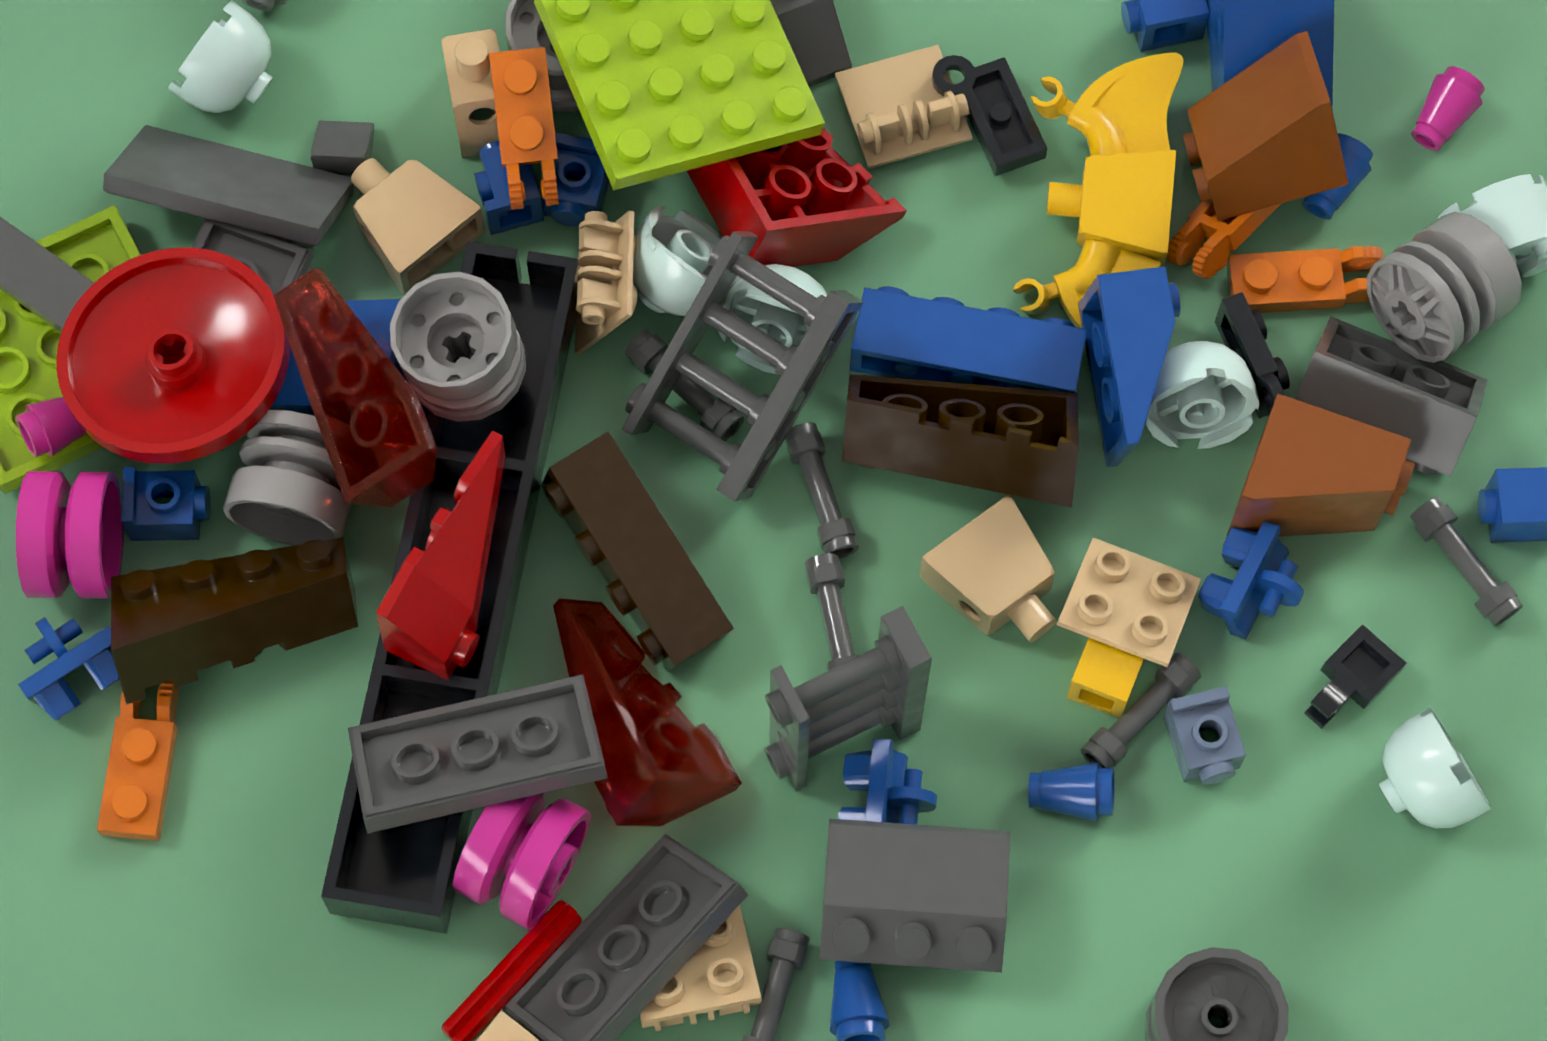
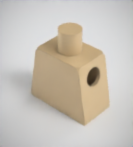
(471, 87)
(413, 219)
(994, 572)

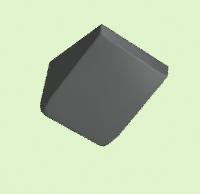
(342, 145)

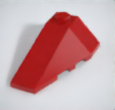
(438, 591)

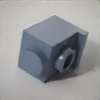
(1194, 756)

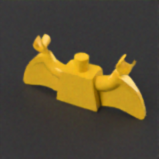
(1124, 180)

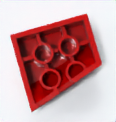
(797, 201)

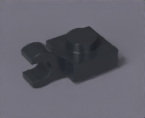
(1357, 671)

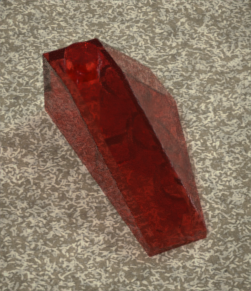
(357, 396)
(650, 749)

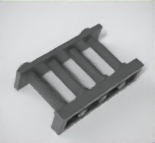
(797, 365)
(870, 690)

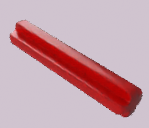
(512, 973)

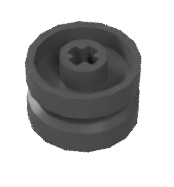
(1221, 985)

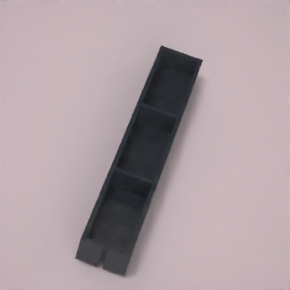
(409, 869)

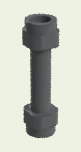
(716, 415)
(807, 448)
(826, 580)
(1496, 600)
(1175, 681)
(786, 954)

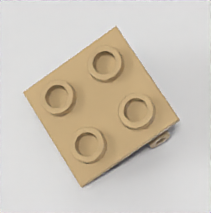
(899, 110)
(605, 276)
(1129, 602)
(713, 979)

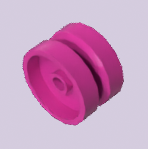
(69, 534)
(522, 855)

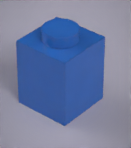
(1515, 505)

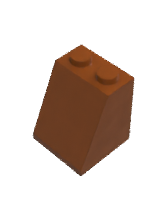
(1266, 134)
(1322, 473)

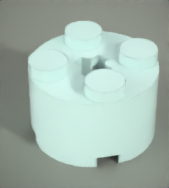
(1518, 216)

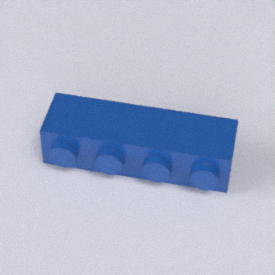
(963, 344)

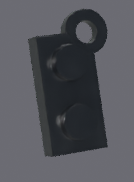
(995, 112)
(1246, 333)

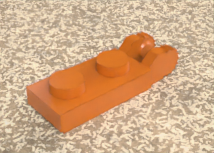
(524, 119)
(1221, 236)
(1301, 278)
(139, 769)

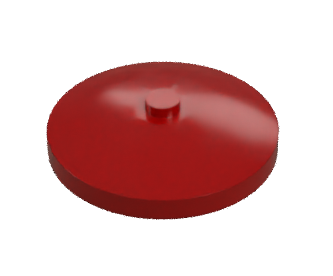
(172, 355)

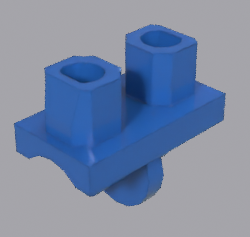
(1260, 584)
(49, 684)
(892, 788)

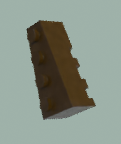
(966, 434)
(635, 552)
(226, 610)

